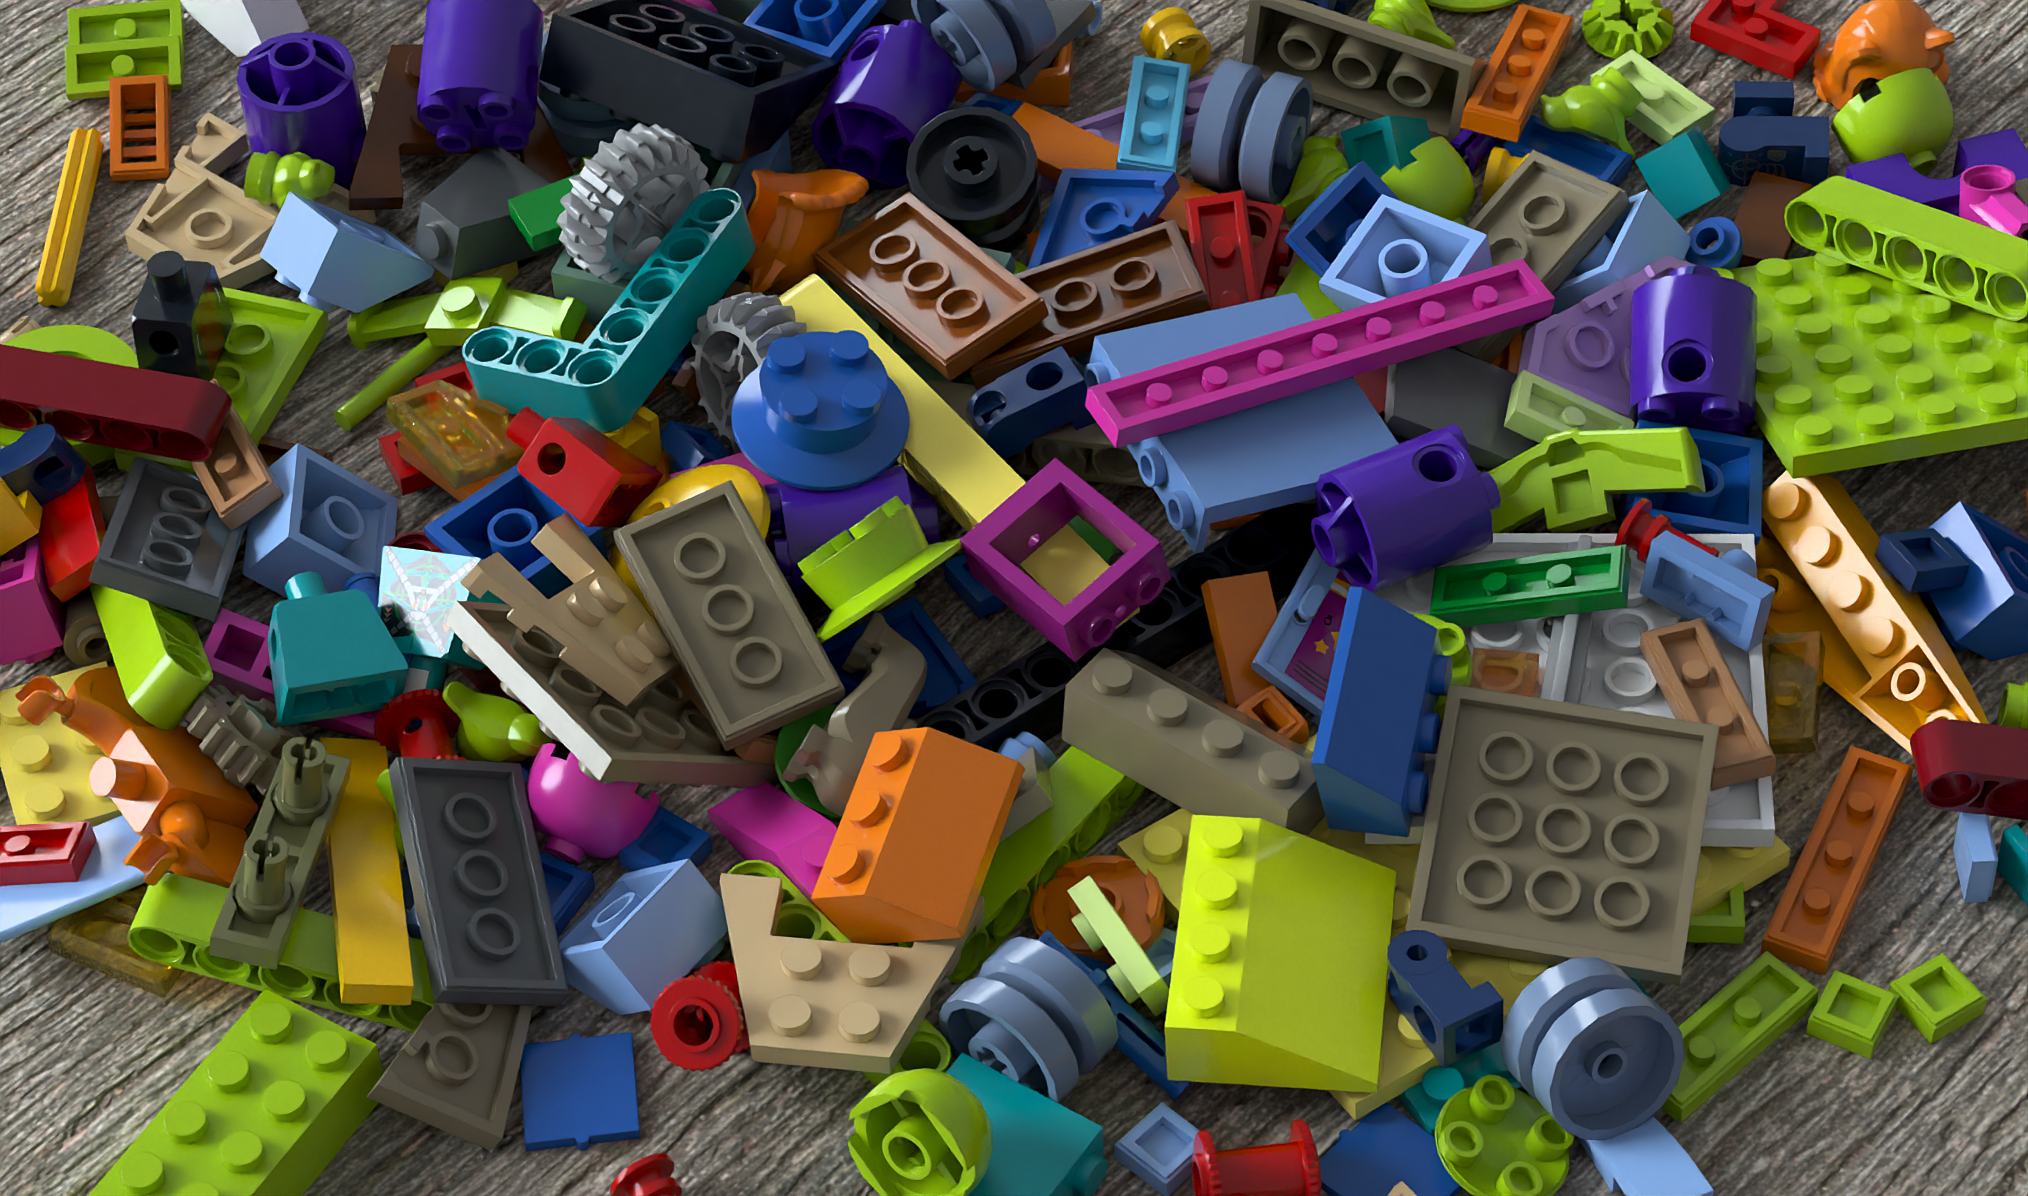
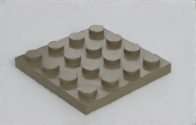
(648, 742)
(1563, 832)

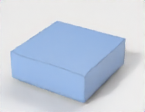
(1975, 856)
(1159, 1149)

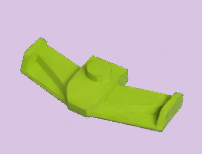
(464, 309)
(1579, 470)

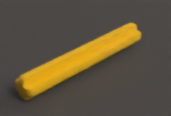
(69, 217)

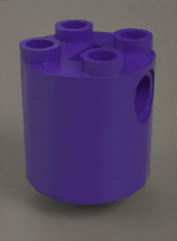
(480, 72)
(304, 98)
(881, 100)
(1694, 351)
(1404, 510)
(809, 518)

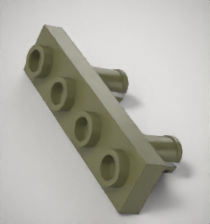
(281, 855)

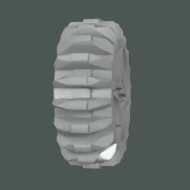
(629, 200)
(731, 346)

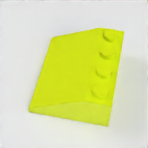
(1278, 960)

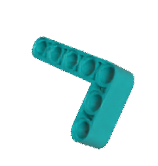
(636, 338)

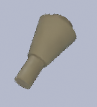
(83, 632)

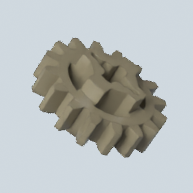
(240, 735)

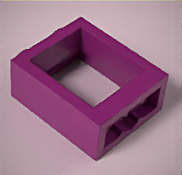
(1031, 519)

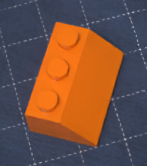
(916, 838)

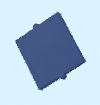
(579, 1091)
(1383, 1153)

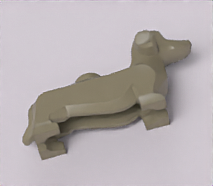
(881, 703)

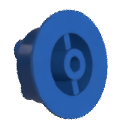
(820, 412)

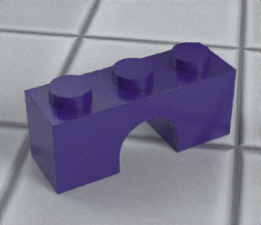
(1899, 178)

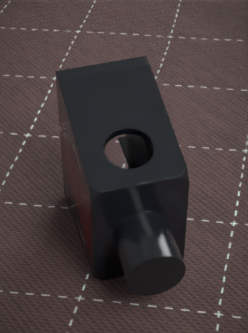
(184, 311)

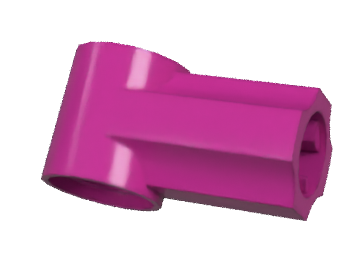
(1991, 200)

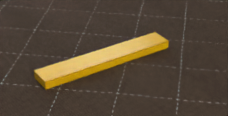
(367, 884)

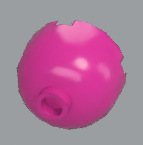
(581, 813)

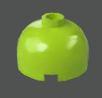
(1906, 118)
(1435, 182)
(921, 1136)

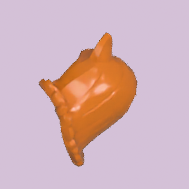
(1876, 44)
(793, 221)

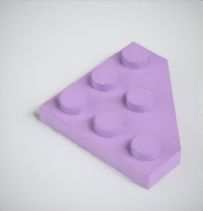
(1591, 341)

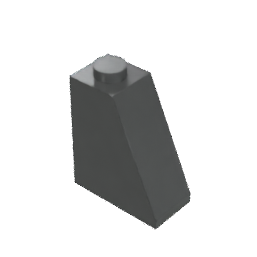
(468, 219)

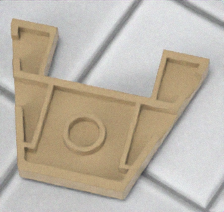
(211, 217)
(596, 618)
(828, 998)

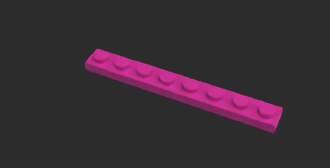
(1318, 353)

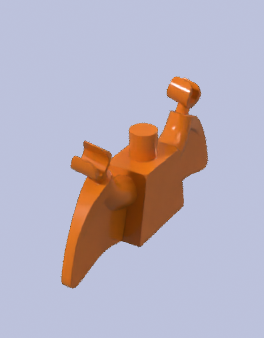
(156, 778)

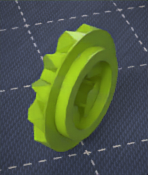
(1614, 36)

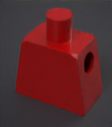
(581, 468)

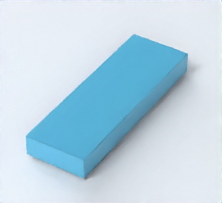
(1153, 115)

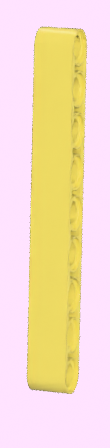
(949, 454)

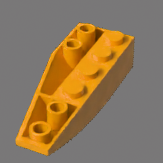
(1876, 634)

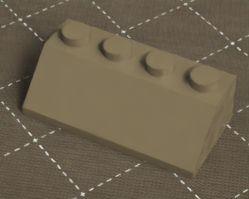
(1361, 64)
(1188, 744)

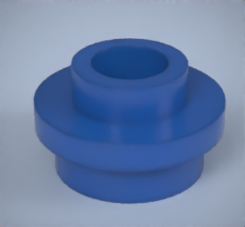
(1727, 250)

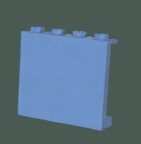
(1250, 456)

